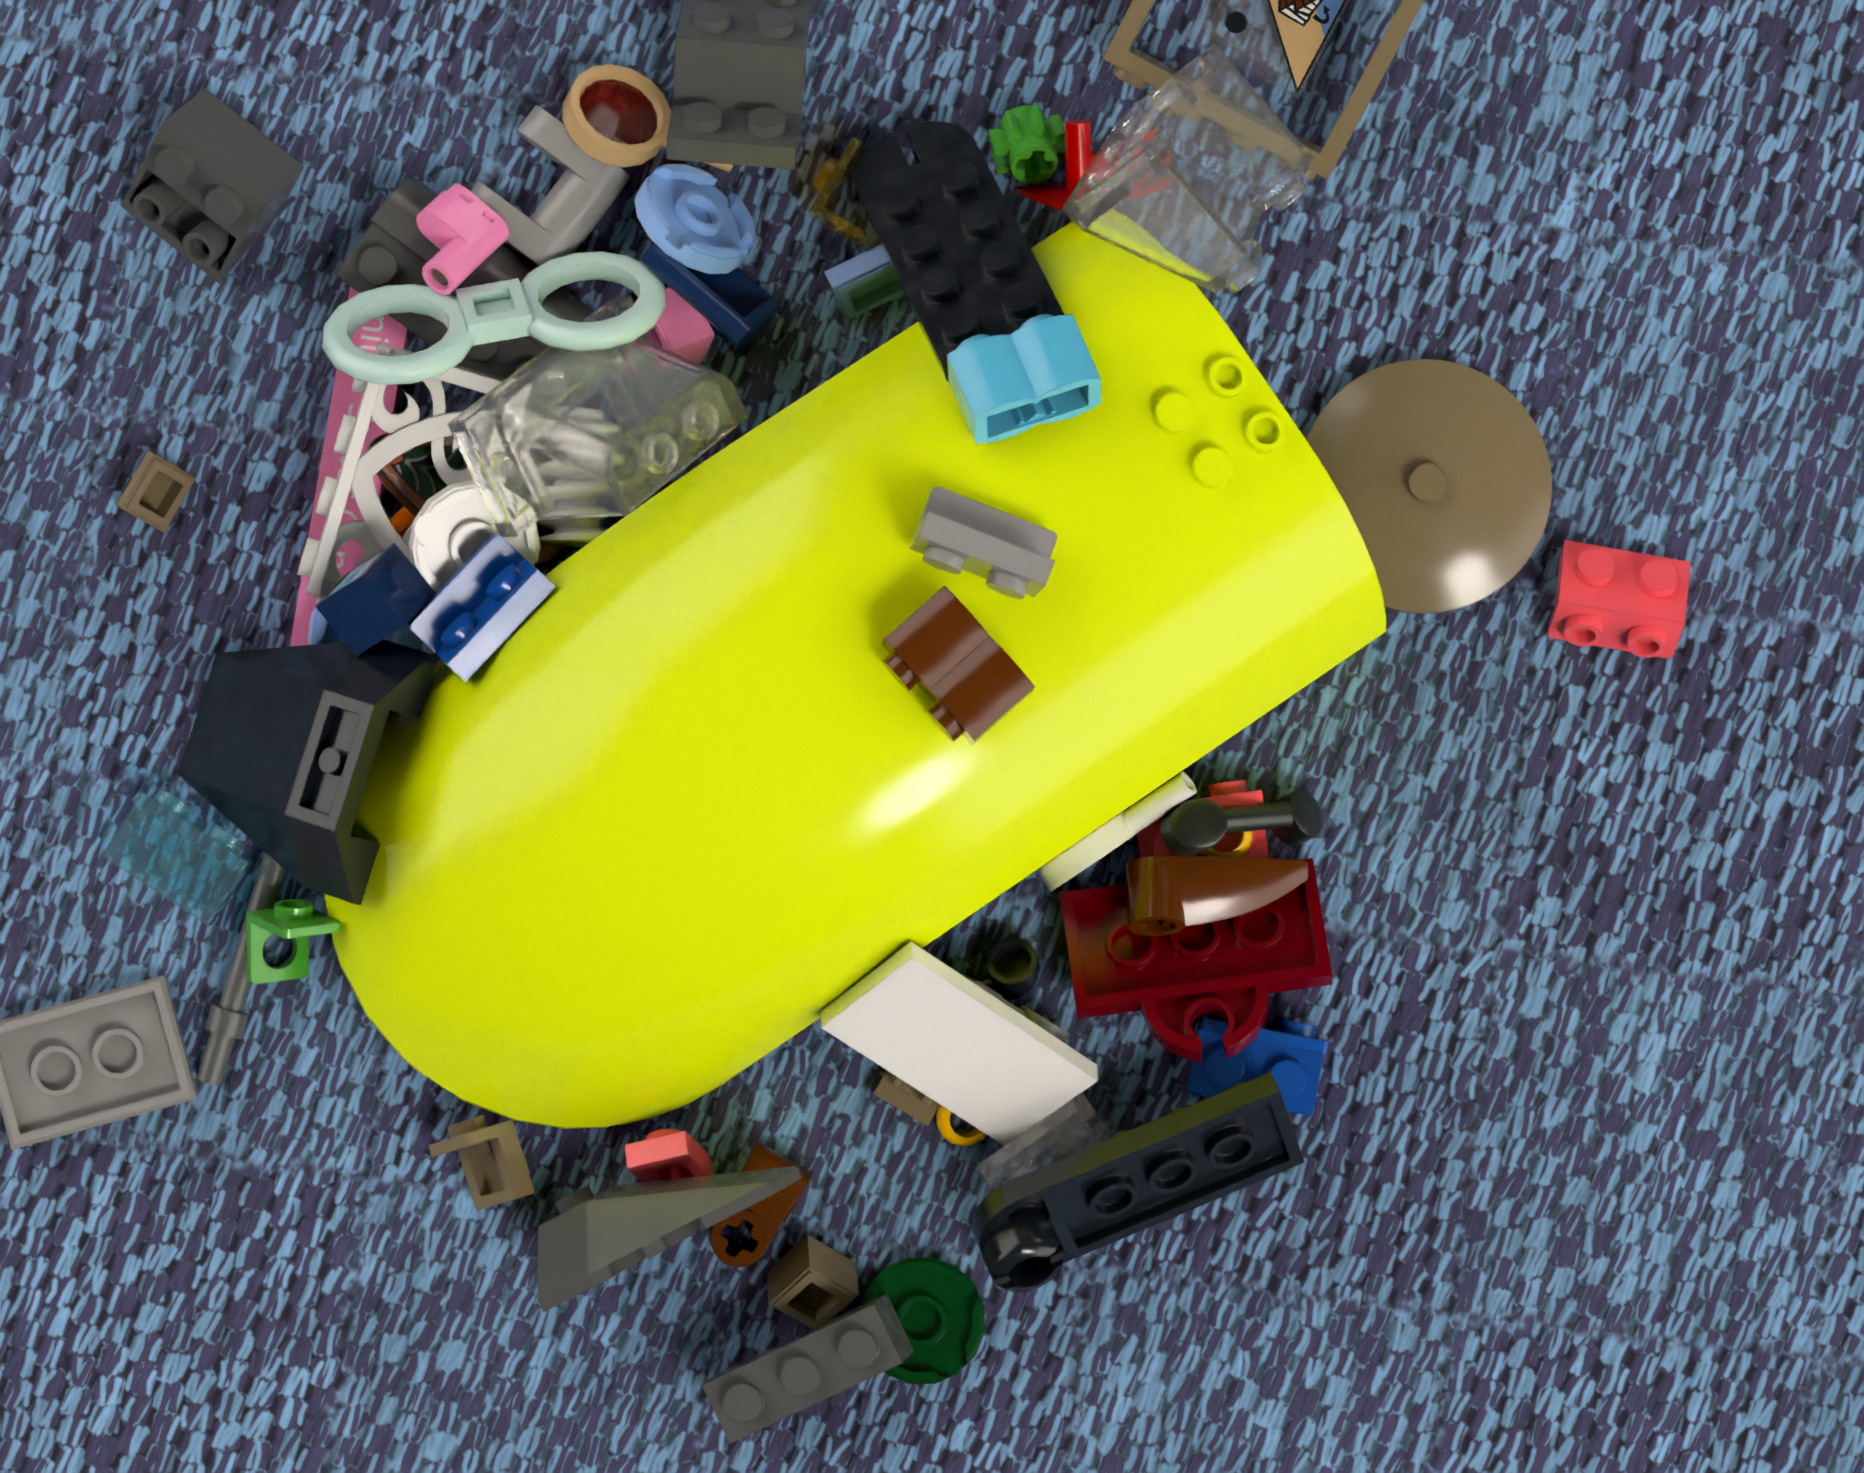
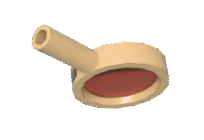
(618, 116)

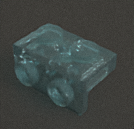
(178, 856)

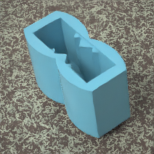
(1023, 378)

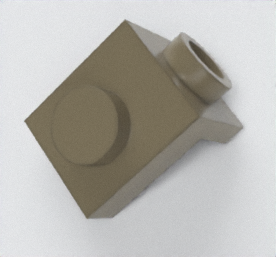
(490, 1160)

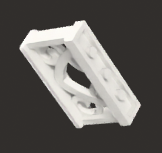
(404, 434)

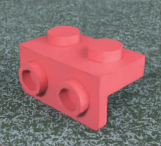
(1620, 600)

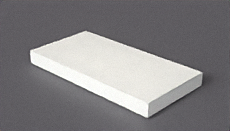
(958, 1044)

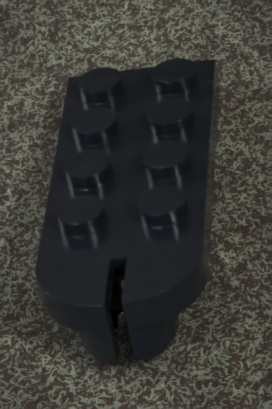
(951, 237)
(1133, 1182)

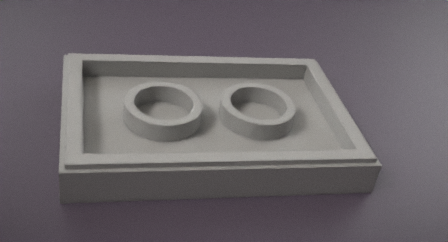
(92, 1062)

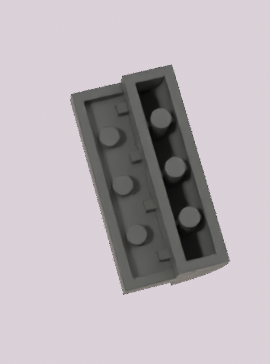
(395, 254)

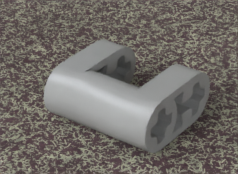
(572, 203)

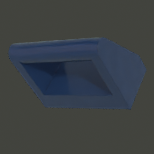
(729, 301)

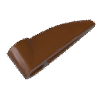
(1197, 890)

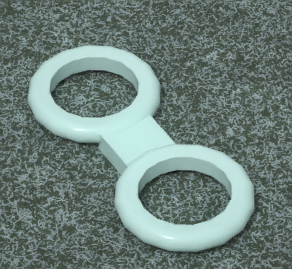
(492, 315)

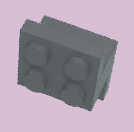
(739, 82)

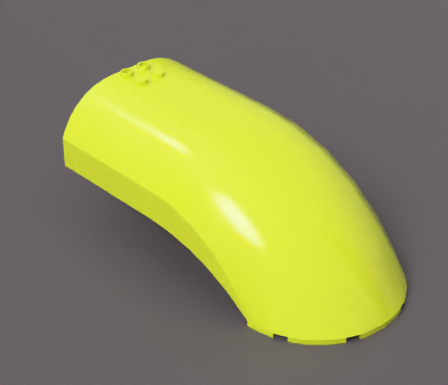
(711, 800)

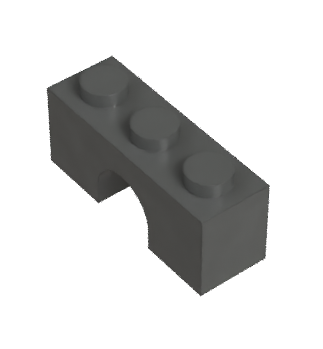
(808, 1369)

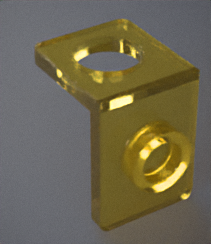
(827, 185)

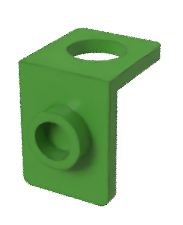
(287, 920)

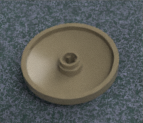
(1437, 480)

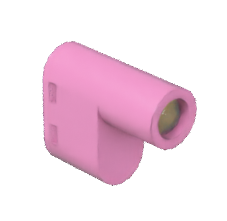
(465, 234)

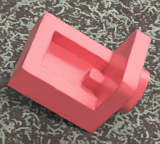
(667, 1156)

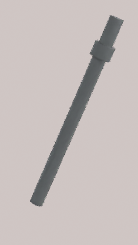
(228, 1018)

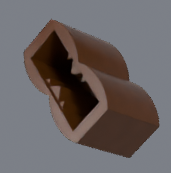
(956, 667)

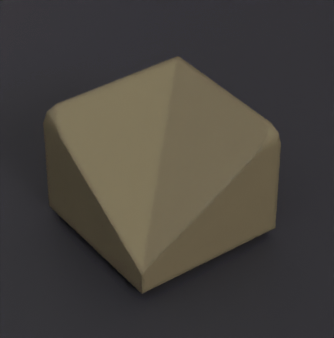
(812, 1283)

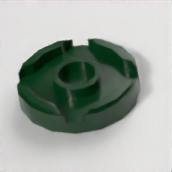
(926, 1298)

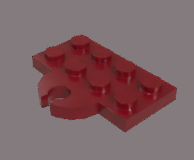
(1197, 971)

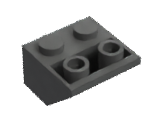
(211, 184)

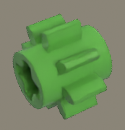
(1028, 144)

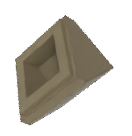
(156, 491)

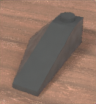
(636, 1221)

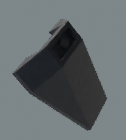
(291, 747)

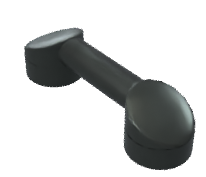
(1203, 823)

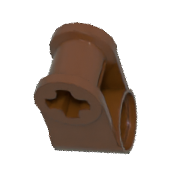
(764, 1215)

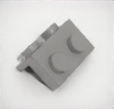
(986, 542)

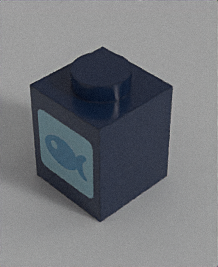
(375, 599)

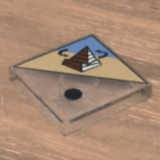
(1269, 38)

